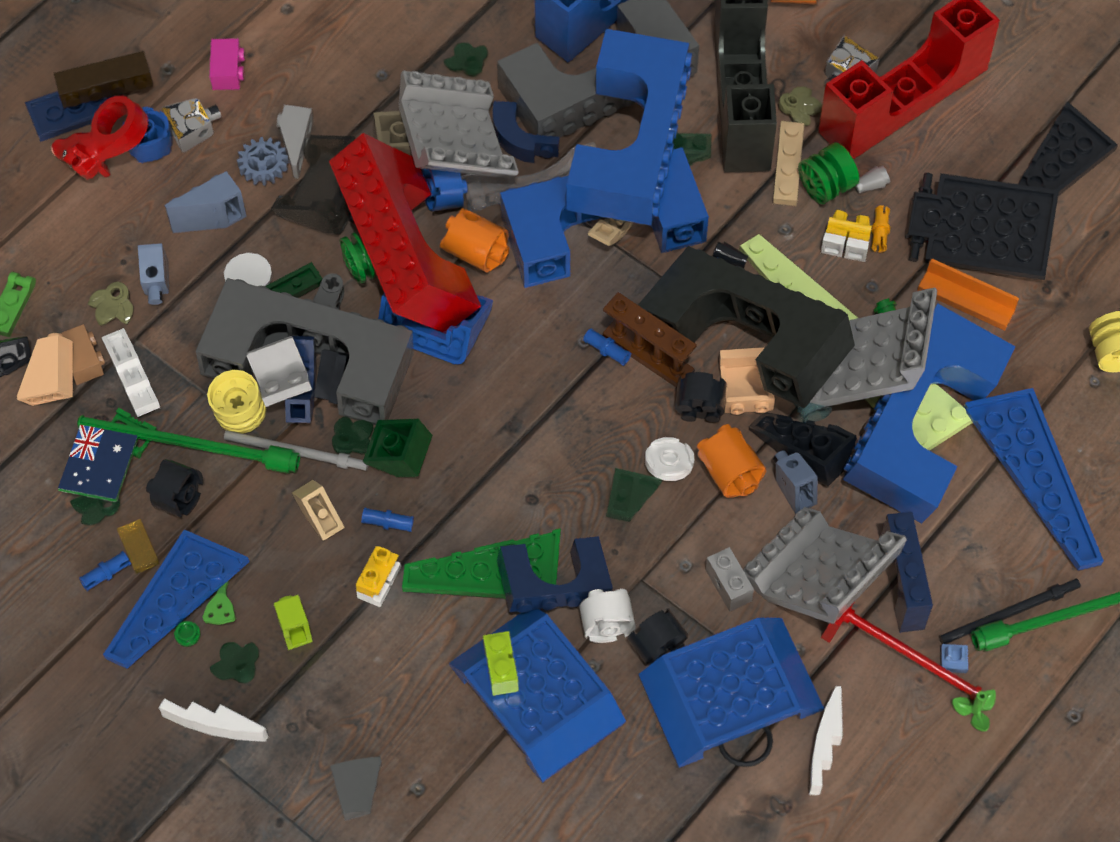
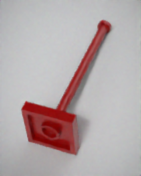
(850, 616)

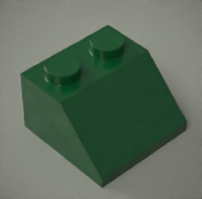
(398, 447)

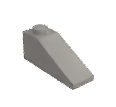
(295, 130)

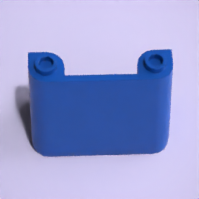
(449, 346)

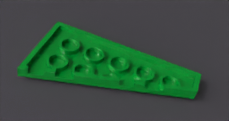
(477, 570)

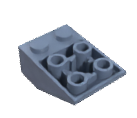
(207, 206)

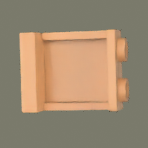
(743, 381)

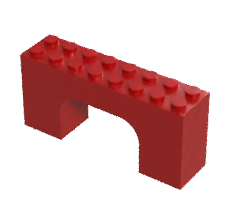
(867, 108)
(380, 193)

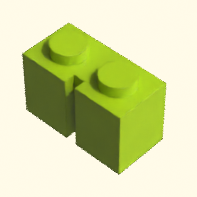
(293, 621)
(500, 663)

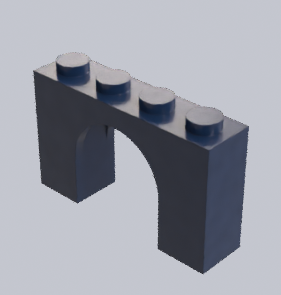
(528, 592)
(914, 595)

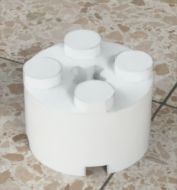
(607, 615)

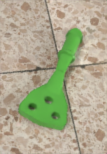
(219, 599)

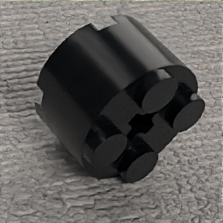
(700, 397)
(175, 488)
(658, 636)

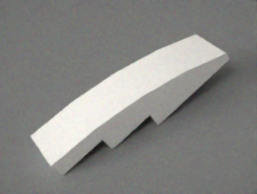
(130, 372)
(221, 723)
(828, 734)

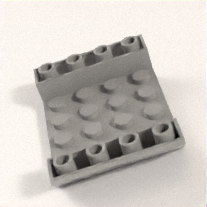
(452, 125)
(886, 353)
(820, 566)

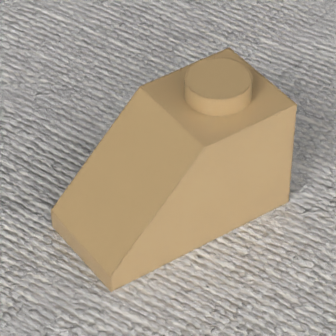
(318, 509)

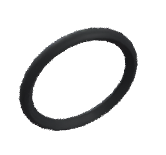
(754, 762)

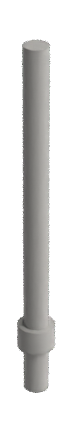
(342, 460)

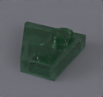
(695, 145)
(629, 493)

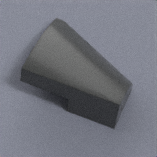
(356, 785)

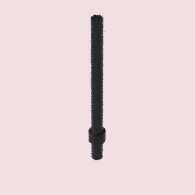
(1053, 593)

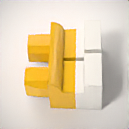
(841, 230)
(377, 576)

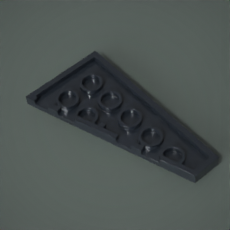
(1068, 152)

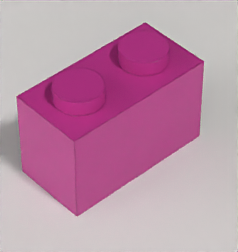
(226, 64)

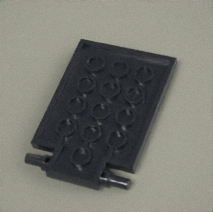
(983, 225)

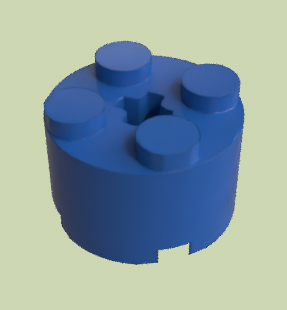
(157, 139)
(445, 188)

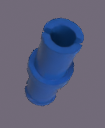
(607, 346)
(387, 519)
(104, 571)

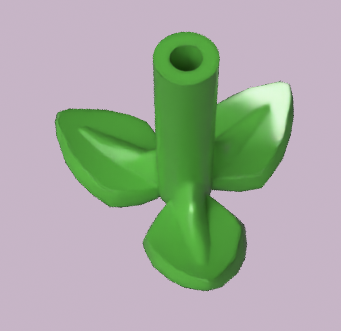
(983, 702)

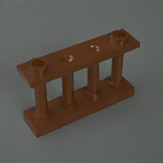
(648, 339)

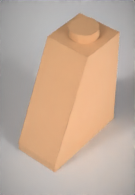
(49, 371)

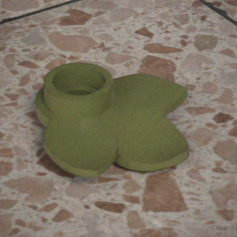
(800, 105)
(110, 307)

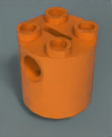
(476, 240)
(731, 462)

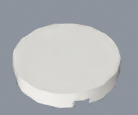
(249, 268)
(669, 459)

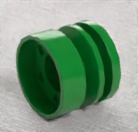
(828, 173)
(357, 258)

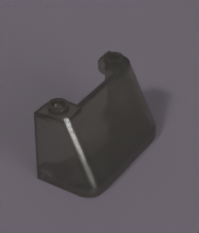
(318, 199)

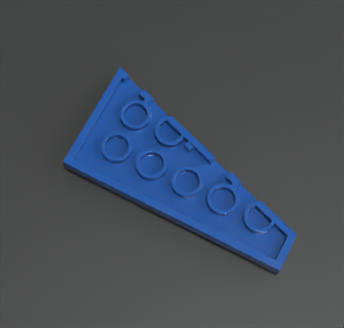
(181, 584)

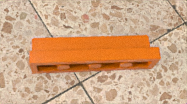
(970, 294)

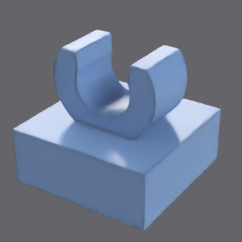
(954, 658)

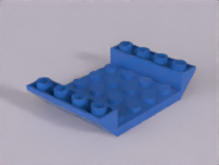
(728, 687)
(559, 700)

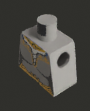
(845, 56)
(190, 122)

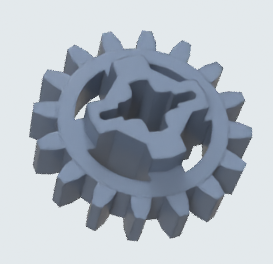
(262, 161)

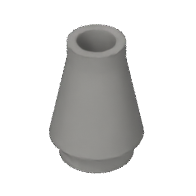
(873, 179)

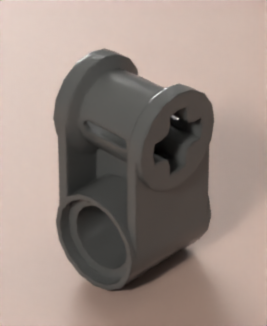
(330, 291)

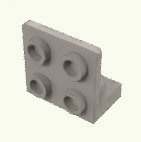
(279, 371)

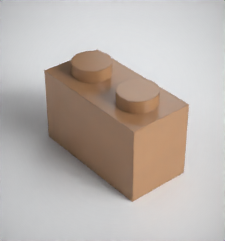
(85, 360)

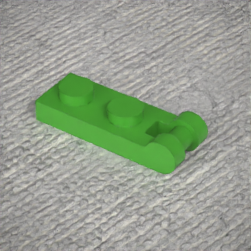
(14, 301)

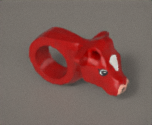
(89, 150)

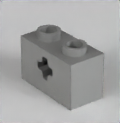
(729, 579)

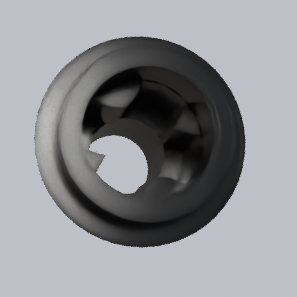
(730, 254)

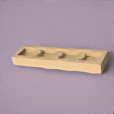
(787, 163)

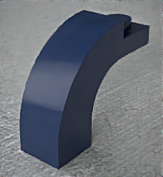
(515, 140)
(300, 407)

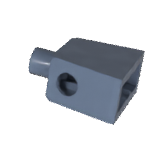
(153, 272)
(796, 480)

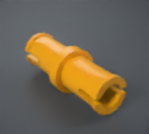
(880, 229)

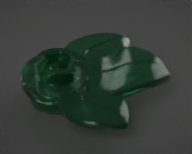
(467, 59)
(351, 435)
(93, 509)
(234, 659)

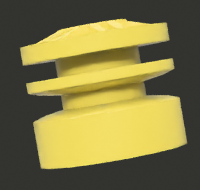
(1106, 339)
(240, 391)

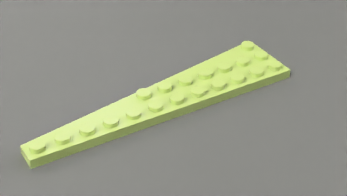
(938, 413)

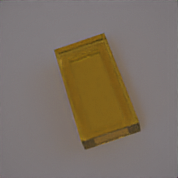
(138, 546)

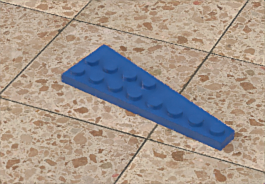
(1026, 448)

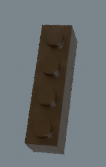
(103, 79)

